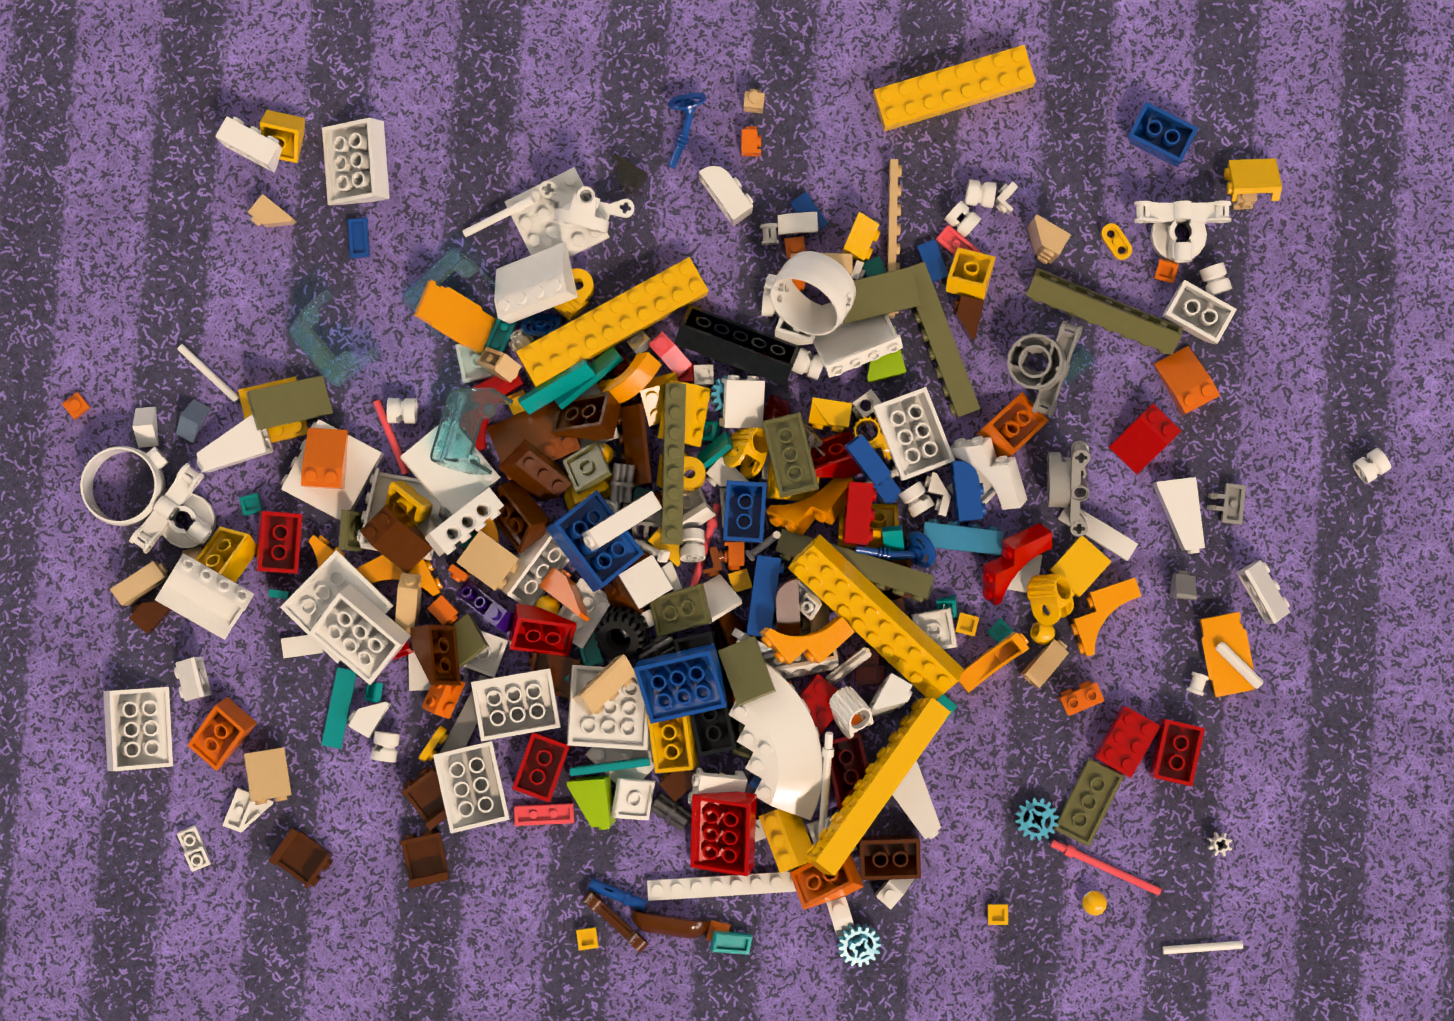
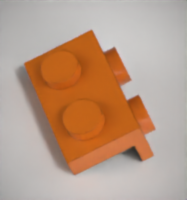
(1081, 698)
(442, 699)

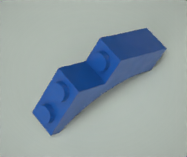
(873, 469)

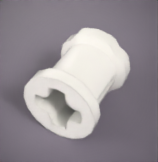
(773, 237)
(1197, 683)

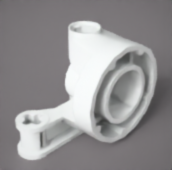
(1190, 214)
(584, 215)
(165, 510)

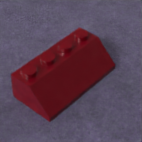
(847, 766)

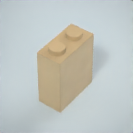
(489, 561)
(267, 775)

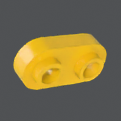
(1116, 241)
(438, 738)

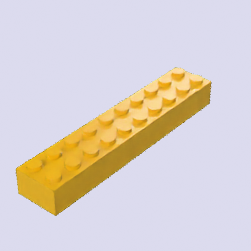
(613, 322)
(876, 618)
(877, 785)

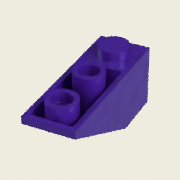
(486, 606)

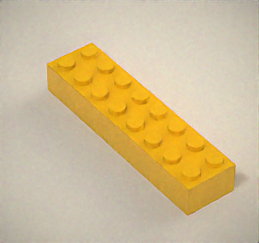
(954, 88)

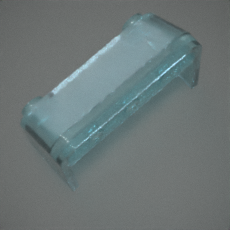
(452, 261)
(334, 369)
(460, 428)

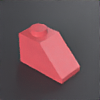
(670, 354)

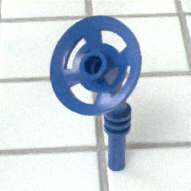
(688, 105)
(541, 326)
(913, 552)

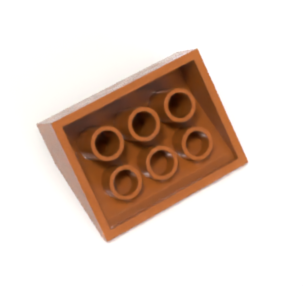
(535, 429)

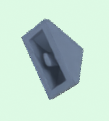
(192, 420)

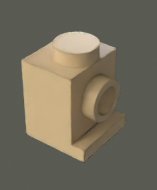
(754, 101)
(1244, 201)

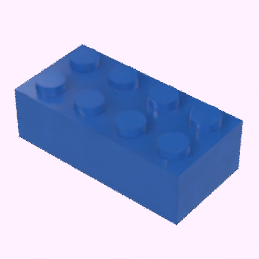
(763, 594)

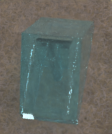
(1079, 364)

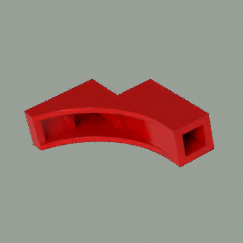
(503, 387)
(1016, 553)

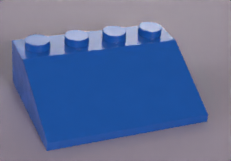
(607, 561)
(681, 683)

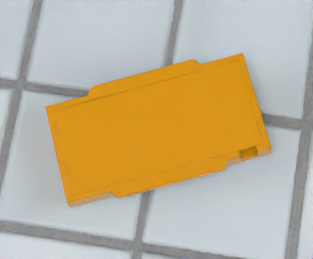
(455, 316)
(1223, 675)

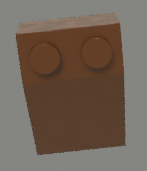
(588, 417)
(396, 537)
(437, 653)

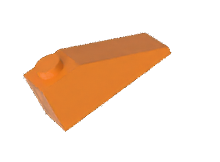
(565, 590)

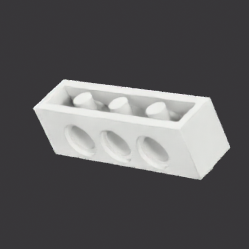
(438, 537)
(802, 666)

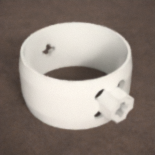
(799, 310)
(155, 460)

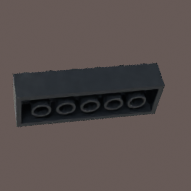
(737, 345)
(713, 729)

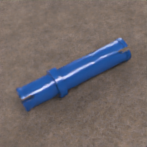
(617, 894)

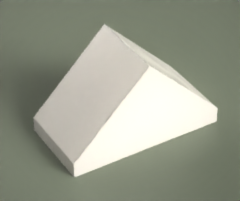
(146, 427)

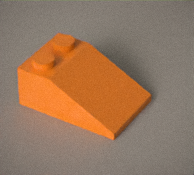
(1186, 380)
(1013, 426)
(325, 459)
(221, 733)
(818, 888)

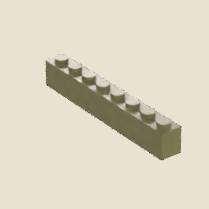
(1104, 311)
(942, 346)
(673, 464)
(878, 571)

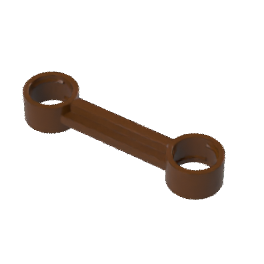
(632, 936)

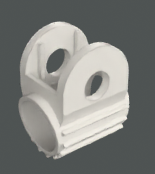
(844, 706)

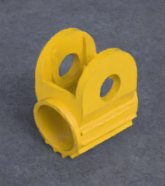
(575, 306)
(879, 441)
(751, 446)
(690, 463)
(1052, 591)

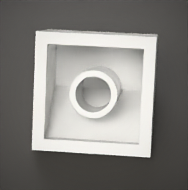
(192, 678)

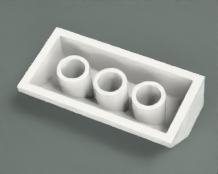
(533, 568)

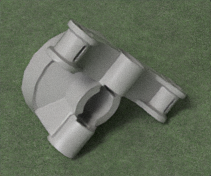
(1048, 381)
(1064, 481)

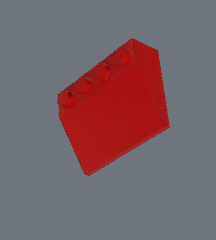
(723, 832)

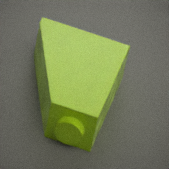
(886, 367)
(594, 799)

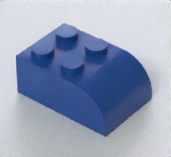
(1162, 134)
(966, 492)
(744, 511)

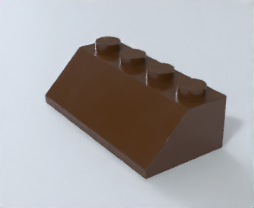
(635, 443)

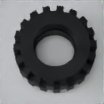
(627, 621)

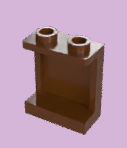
(560, 668)
(426, 796)
(302, 857)
(425, 858)

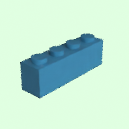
(964, 538)

